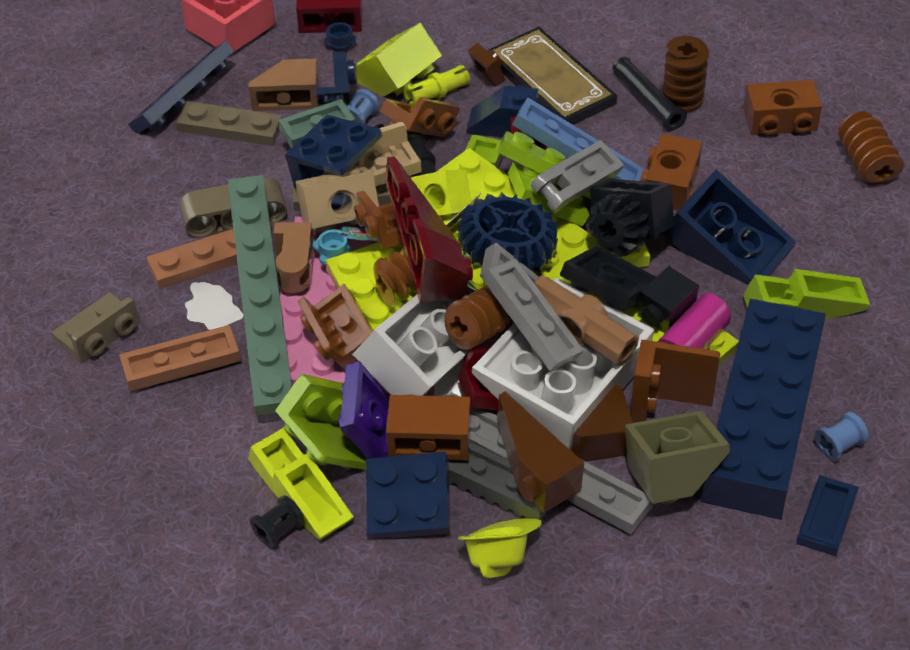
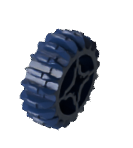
(511, 223)

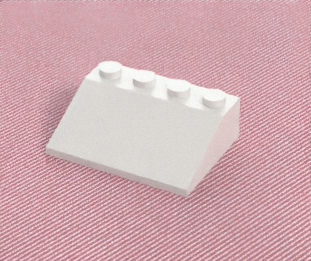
(561, 396)

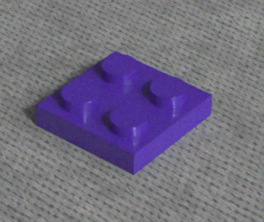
(364, 411)

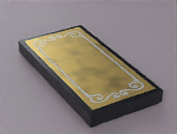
(561, 80)

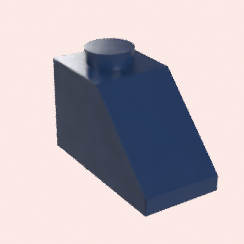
(494, 113)

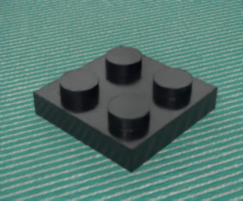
(607, 277)

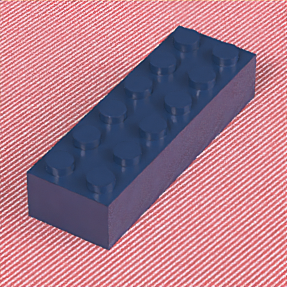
(765, 408)

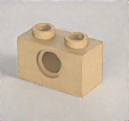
(317, 193)

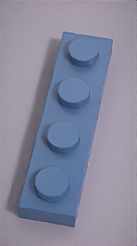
(563, 136)

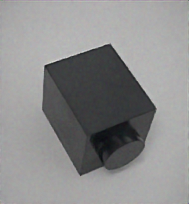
(666, 299)

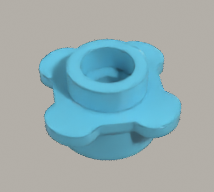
(331, 244)

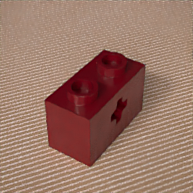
(317, 15)

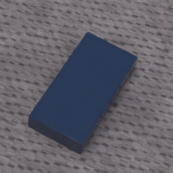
(827, 515)

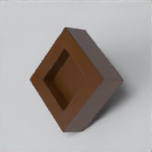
(487, 63)

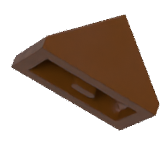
(604, 429)

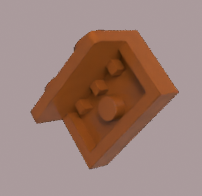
(425, 117)
(378, 221)
(337, 324)

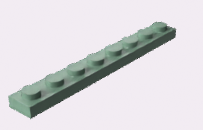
(259, 293)

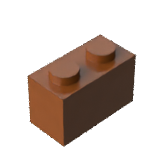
(428, 425)

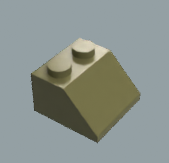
(674, 454)

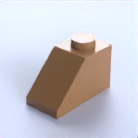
(286, 86)

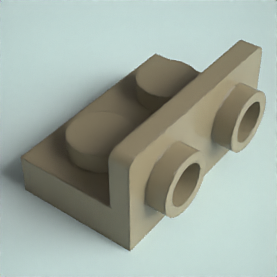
(96, 327)

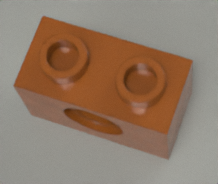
(782, 107)
(674, 162)

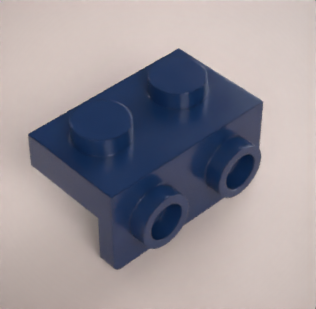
(344, 76)

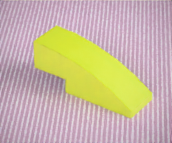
(300, 479)

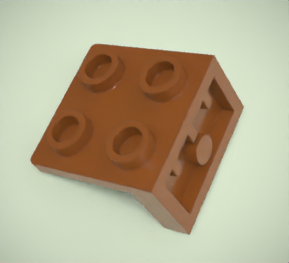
(674, 375)

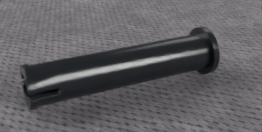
(658, 103)

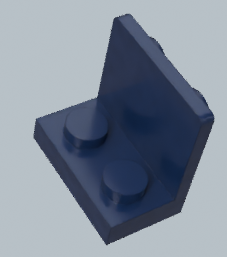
(330, 147)

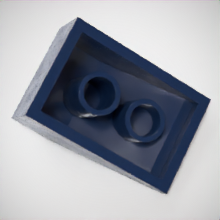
(728, 231)

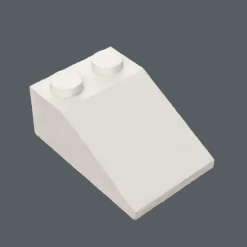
(411, 349)

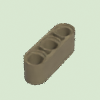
(209, 209)

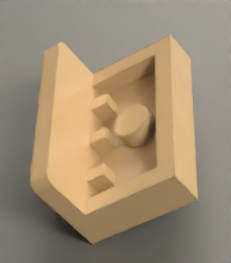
(392, 143)

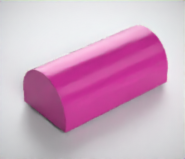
(700, 323)

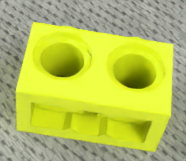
(448, 184)

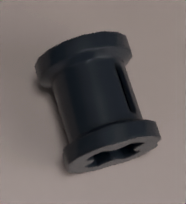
(287, 511)

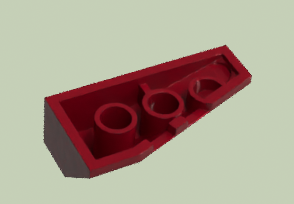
(430, 247)

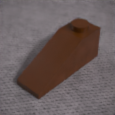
(539, 461)

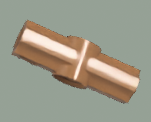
(589, 321)

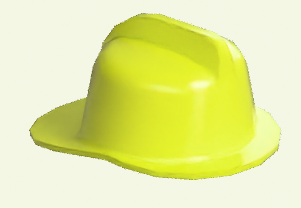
(499, 545)

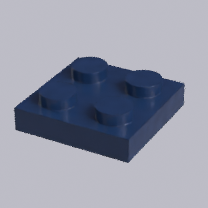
(407, 496)

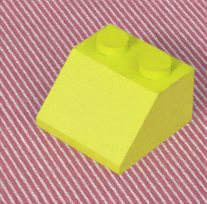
(398, 61)

